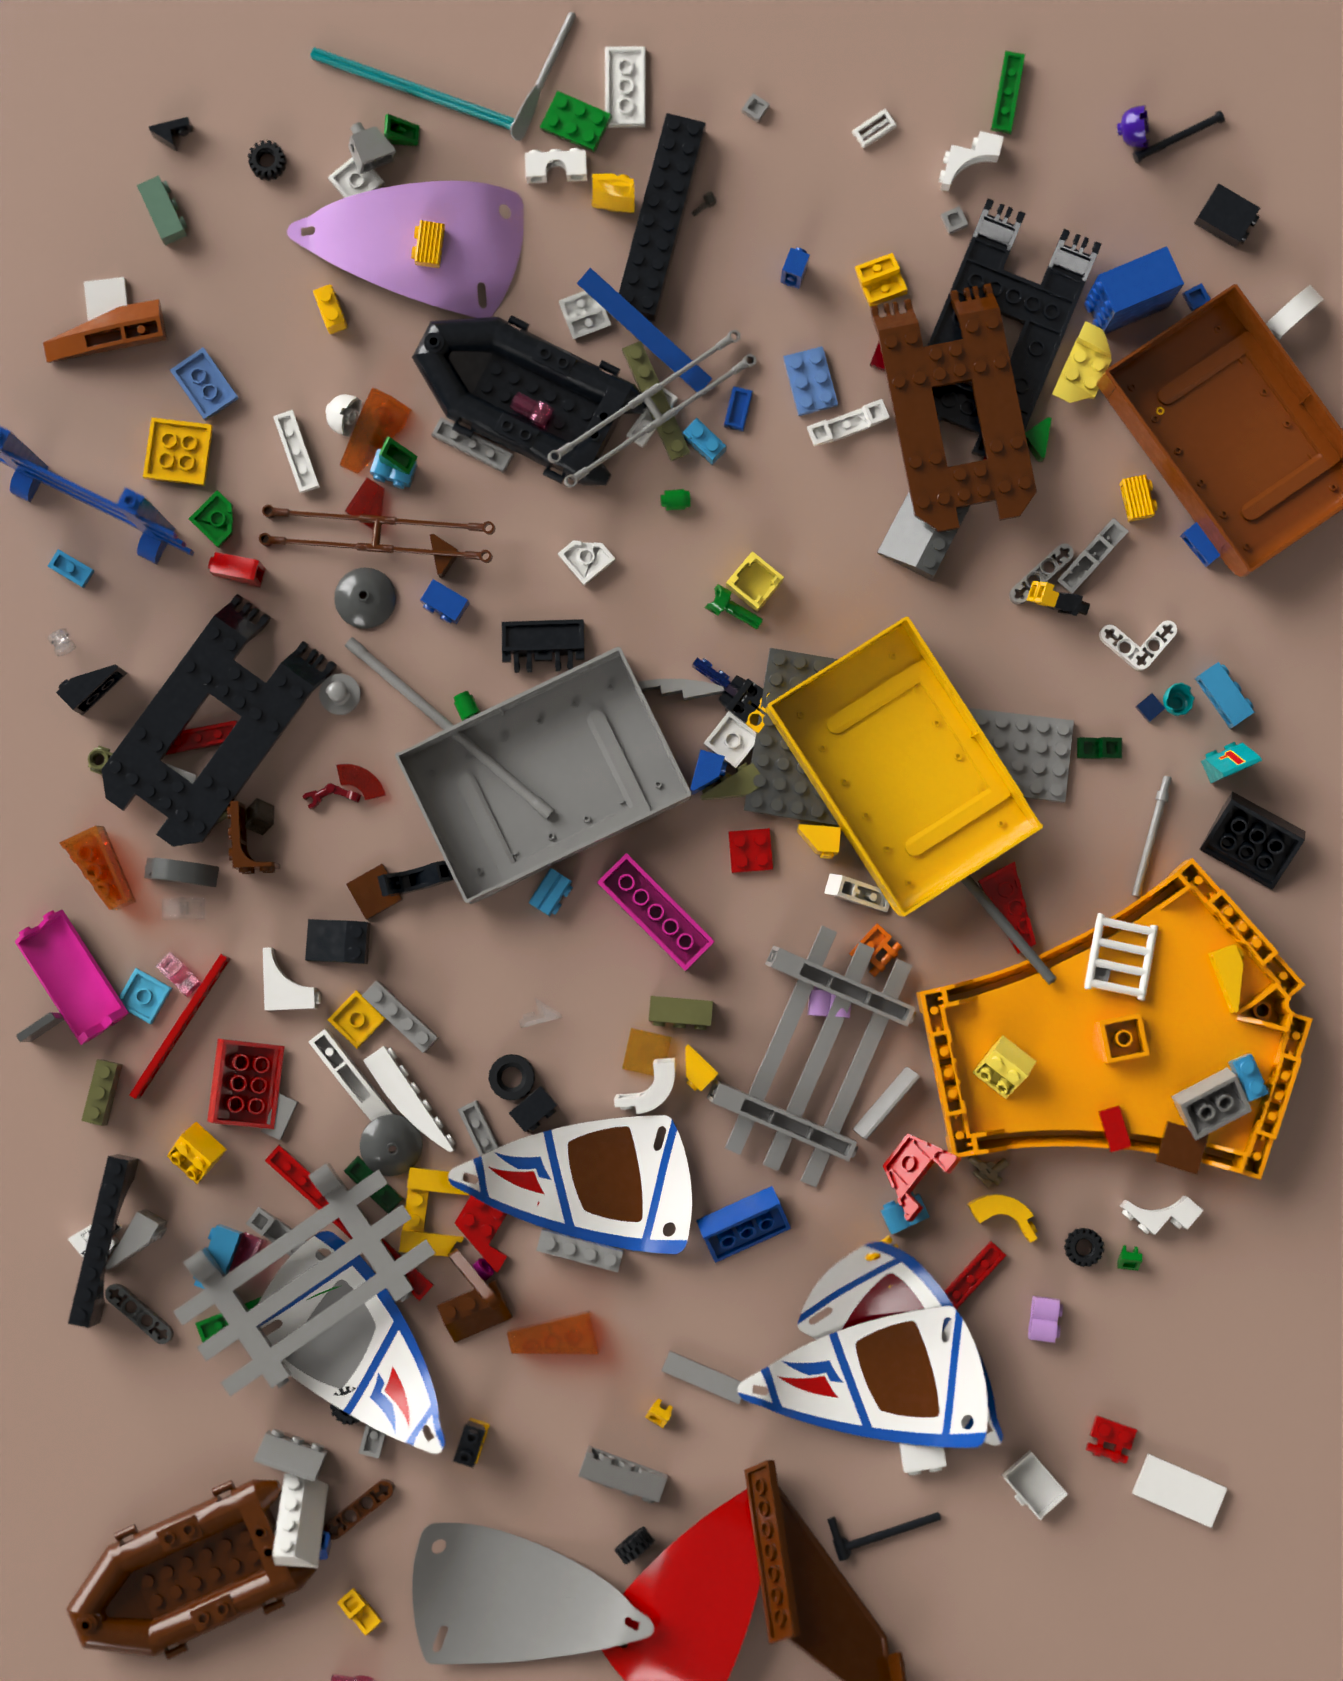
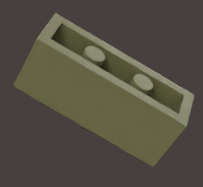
(680, 1012)
(101, 1092)

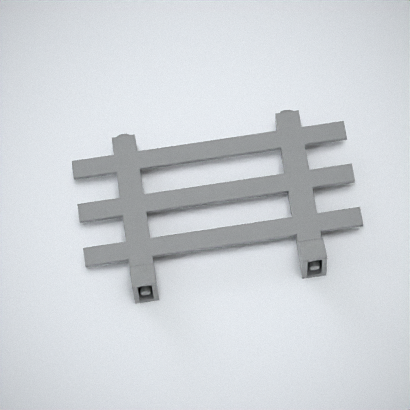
(789, 1122)
(244, 1323)

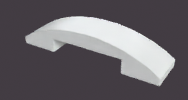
(848, 424)

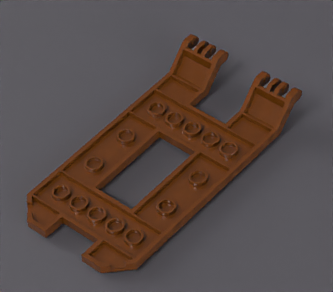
(977, 358)

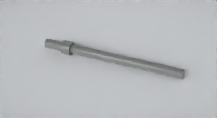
(1161, 797)

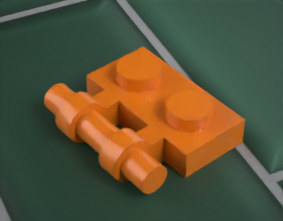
(877, 939)

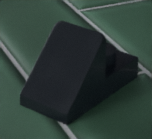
(166, 131)

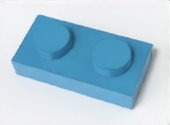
(70, 568)

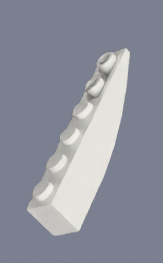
(349, 1075)
(406, 1096)

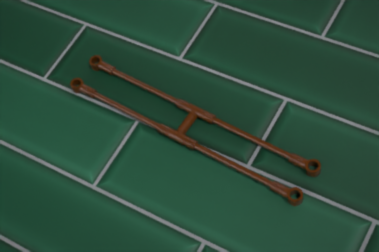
(378, 521)

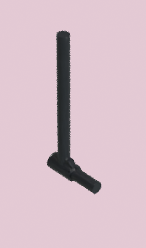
(843, 1547)

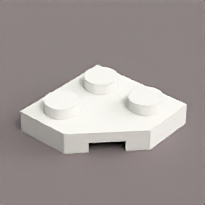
(586, 559)

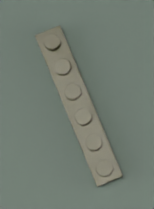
(646, 378)

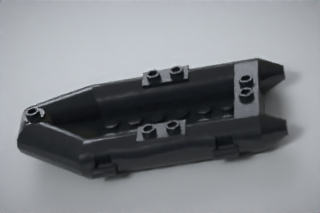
(485, 362)

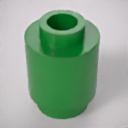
(675, 499)
(466, 705)

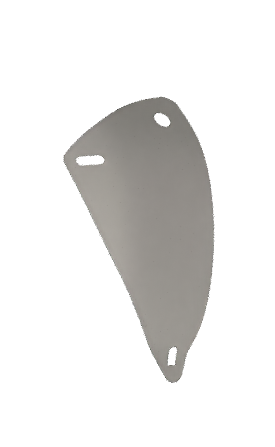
(508, 1600)

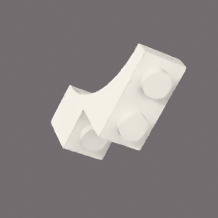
(984, 149)
(1182, 1212)

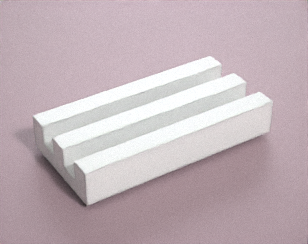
(860, 138)

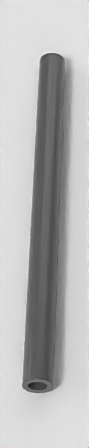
(1009, 930)

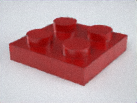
(750, 850)

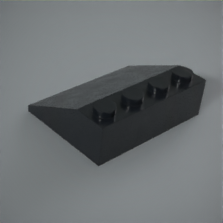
(1253, 840)

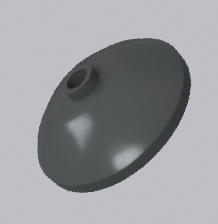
(375, 607)
(387, 1132)

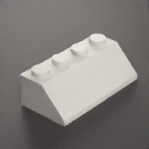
(300, 1522)

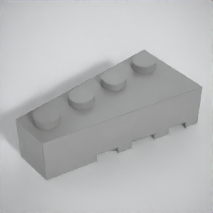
(622, 1474)

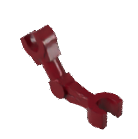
(329, 789)

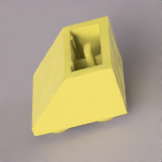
(1004, 1067)

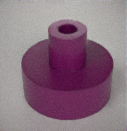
(483, 1269)

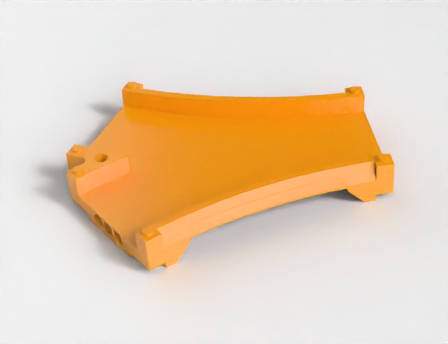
(1120, 1051)

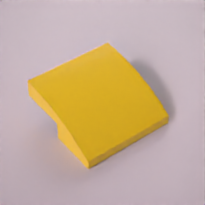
(881, 280)

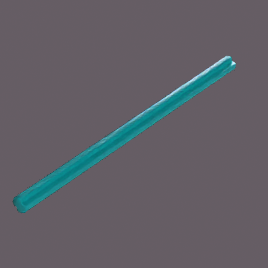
(411, 88)

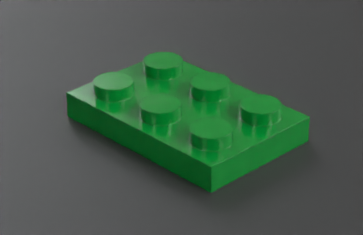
(576, 121)

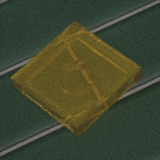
(643, 1049)

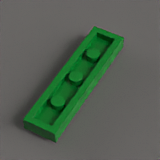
(1007, 92)

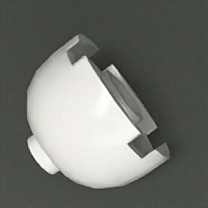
(343, 414)

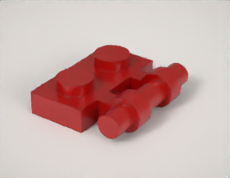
(1112, 1432)

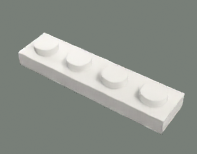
(296, 451)

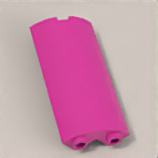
(71, 976)

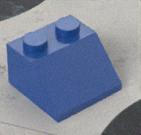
(707, 771)

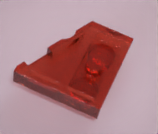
(367, 501)

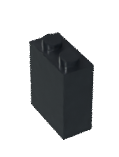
(1228, 216)

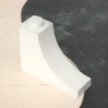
(283, 993)

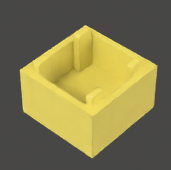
(754, 581)

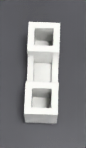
(539, 163)

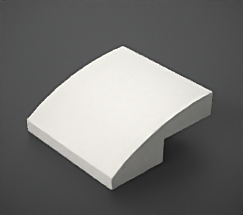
(583, 314)

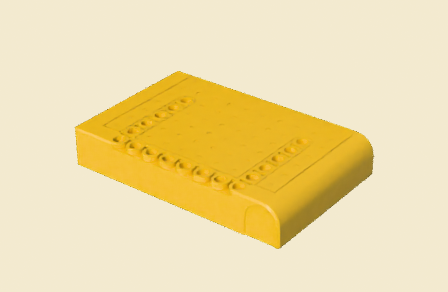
(903, 767)

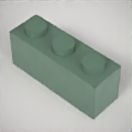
(163, 210)

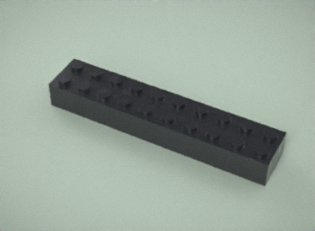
(662, 213)

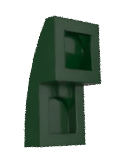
(1099, 748)

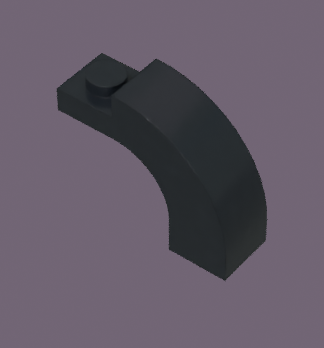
(415, 879)

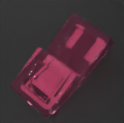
(179, 974)

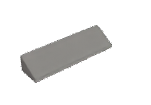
(886, 1103)

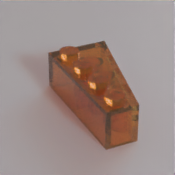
(100, 865)
(556, 1336)

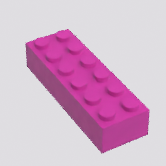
(655, 912)

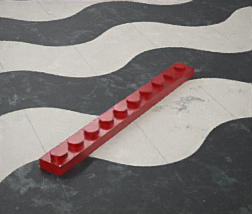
(299, 1178)

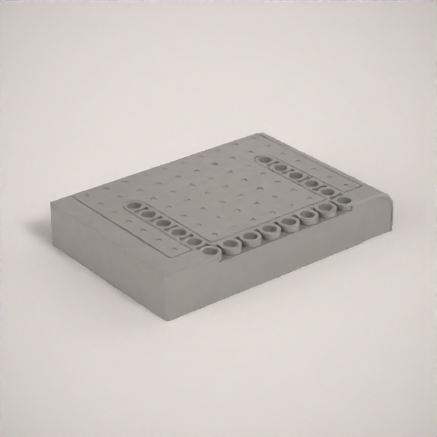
(576, 744)

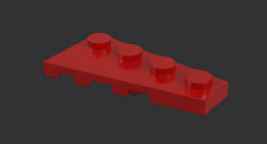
(1005, 892)

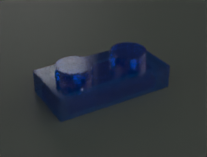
(704, 667)

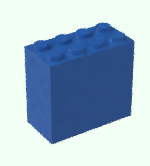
(1134, 290)

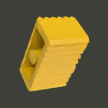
(429, 244)
(330, 309)
(1138, 498)

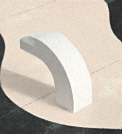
(1294, 311)
(656, 1094)

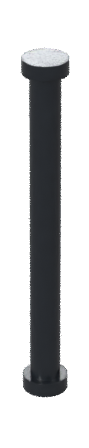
(1139, 155)

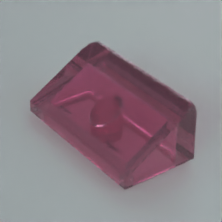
(248, 1247)

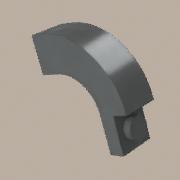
(181, 871)

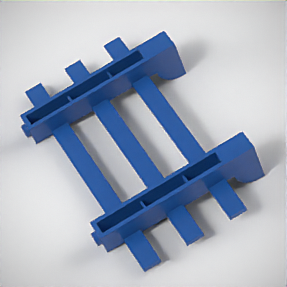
(130, 509)

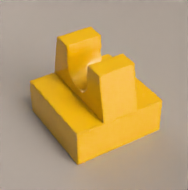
(658, 1415)

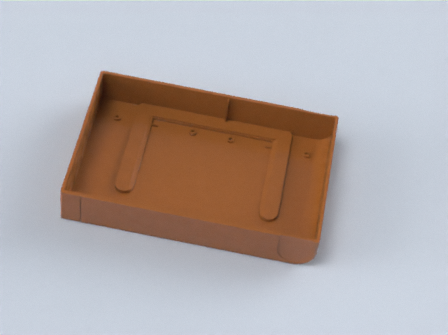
(1237, 431)

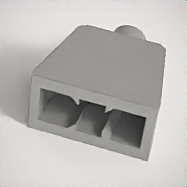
(369, 148)

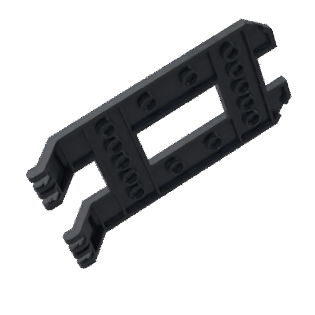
(1040, 307)
(212, 670)

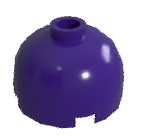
(1134, 127)

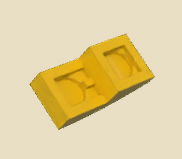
(359, 1611)

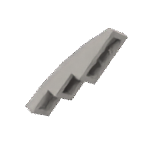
(1092, 555)
(689, 688)

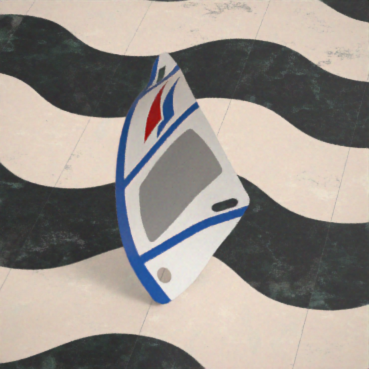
(362, 1350)

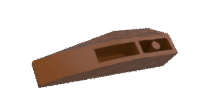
(113, 330)

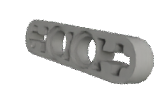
(1041, 573)

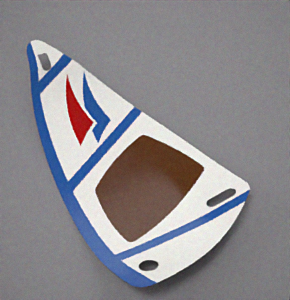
(592, 1182)
(881, 1376)

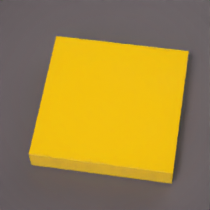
(356, 1019)

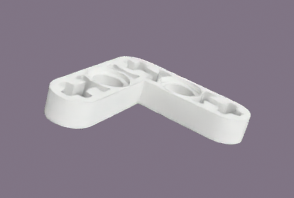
(1135, 650)

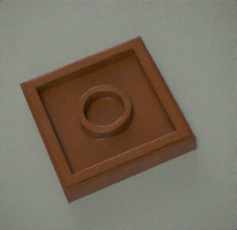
(368, 893)
(1180, 1148)

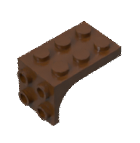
(238, 834)

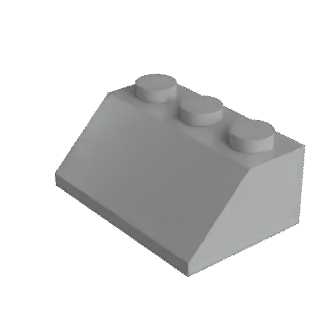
(1212, 1103)
(291, 1455)

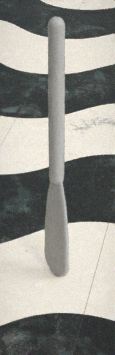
(526, 111)

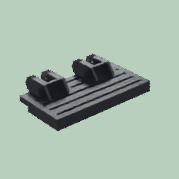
(543, 639)

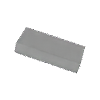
(284, 1112)

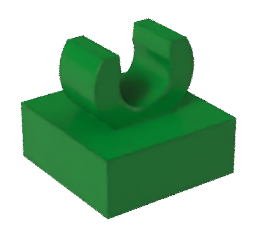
(1129, 1260)

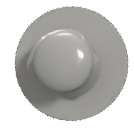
(339, 694)

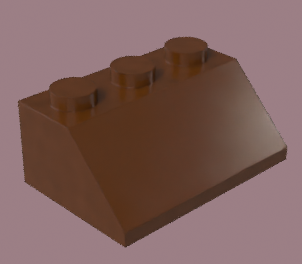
(469, 1313)

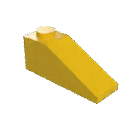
(1229, 969)

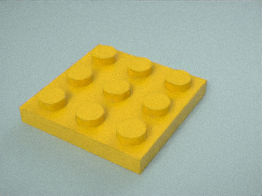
(178, 451)

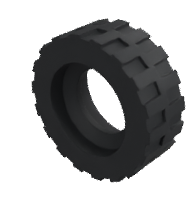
(523, 1088)

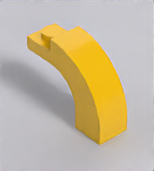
(994, 1204)

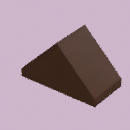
(442, 563)

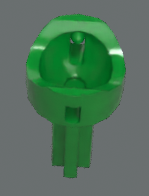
(722, 602)

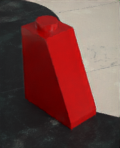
(237, 569)

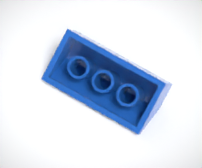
(743, 1224)

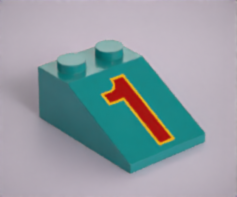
(1228, 762)

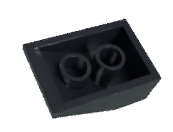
(87, 689)
(337, 941)

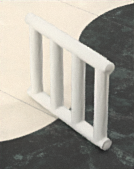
(1147, 951)

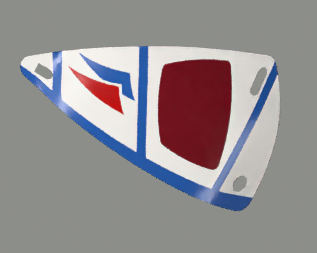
(861, 1293)

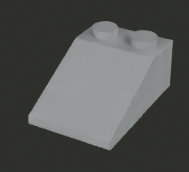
(141, 1232)

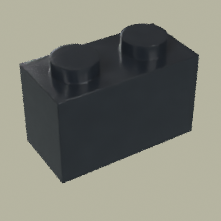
(534, 1109)

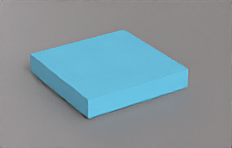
(144, 995)

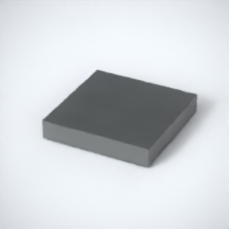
(40, 1027)

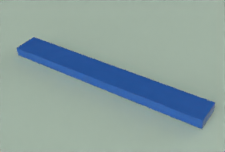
(642, 329)

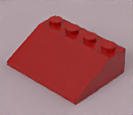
(245, 1083)

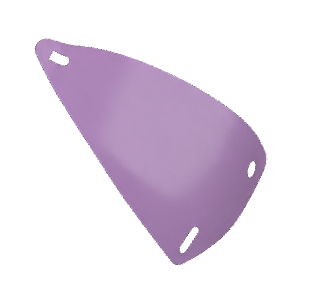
(375, 238)

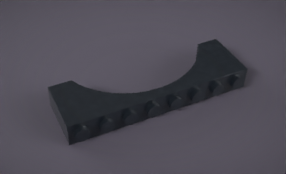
(89, 1293)

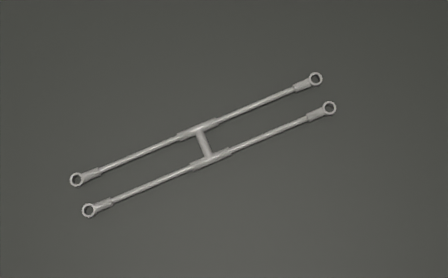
(646, 398)

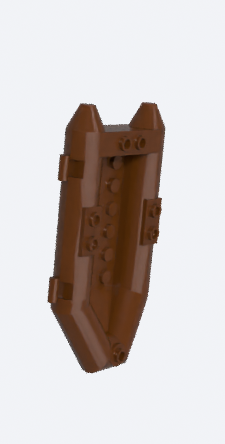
(186, 1575)

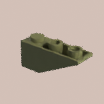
(733, 786)

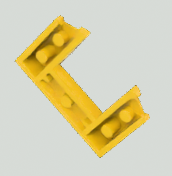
(419, 1184)

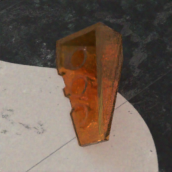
(379, 418)

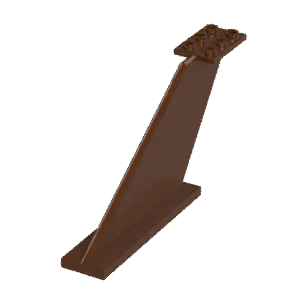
(808, 1594)

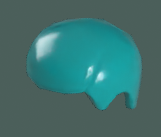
(1178, 699)

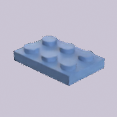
(810, 381)
(204, 384)

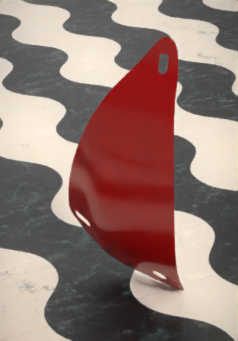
(697, 1599)

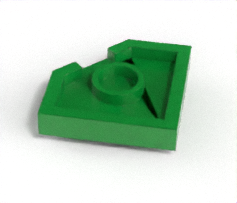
(215, 519)

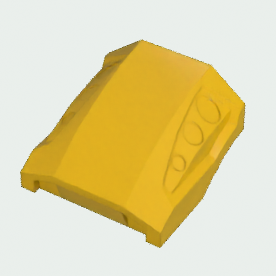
(613, 192)

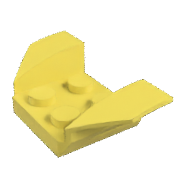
(1084, 365)

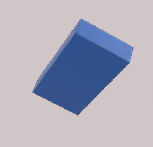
(738, 408)

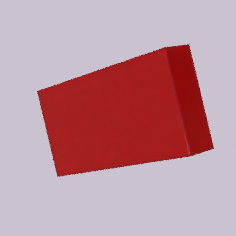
(1114, 1129)

